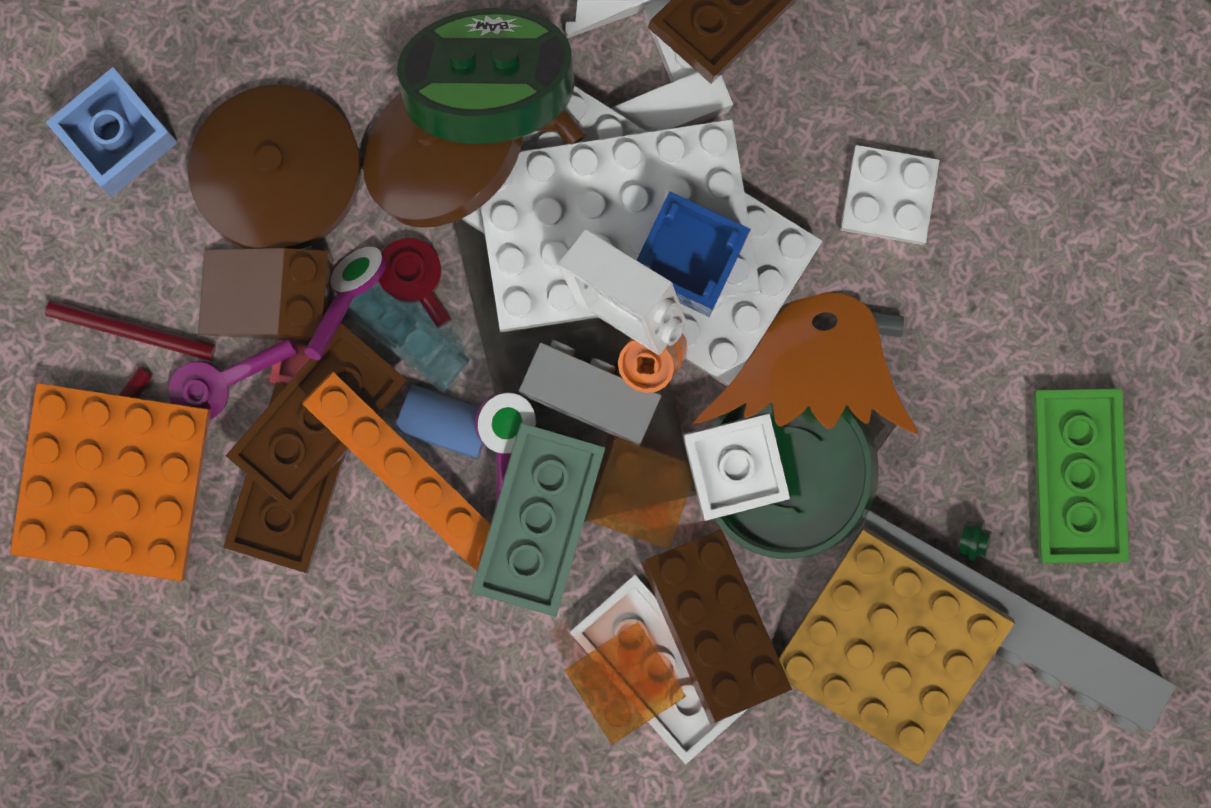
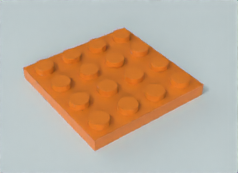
(110, 482)

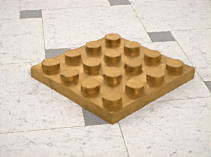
(893, 645)

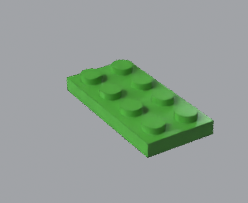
(1080, 476)

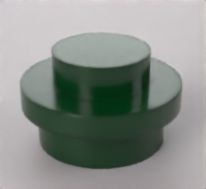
(974, 540)

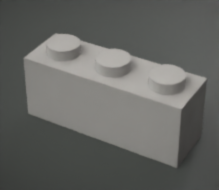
(588, 392)

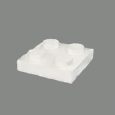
(889, 195)
(736, 466)

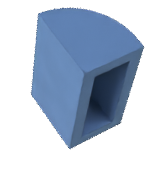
(440, 421)

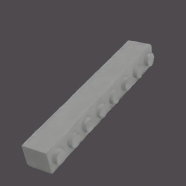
(1048, 644)

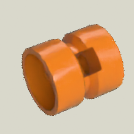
(647, 370)

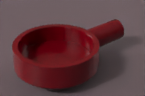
(413, 276)

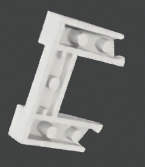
(678, 104)

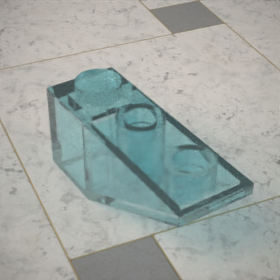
(407, 337)

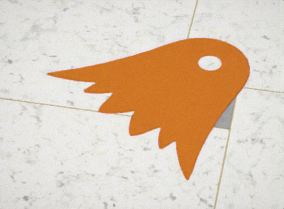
(816, 368)

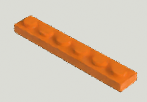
(399, 467)

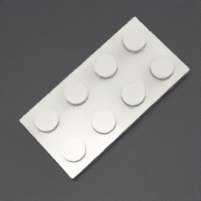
(684, 723)

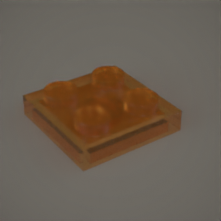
(641, 494)
(624, 683)

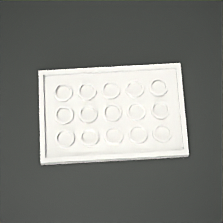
(614, 193)

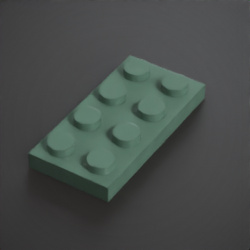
(538, 520)

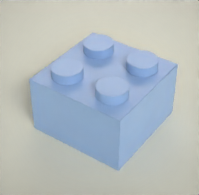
(111, 132)

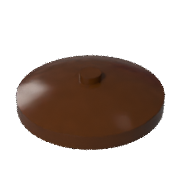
(274, 168)
(430, 178)

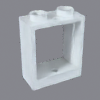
(623, 292)

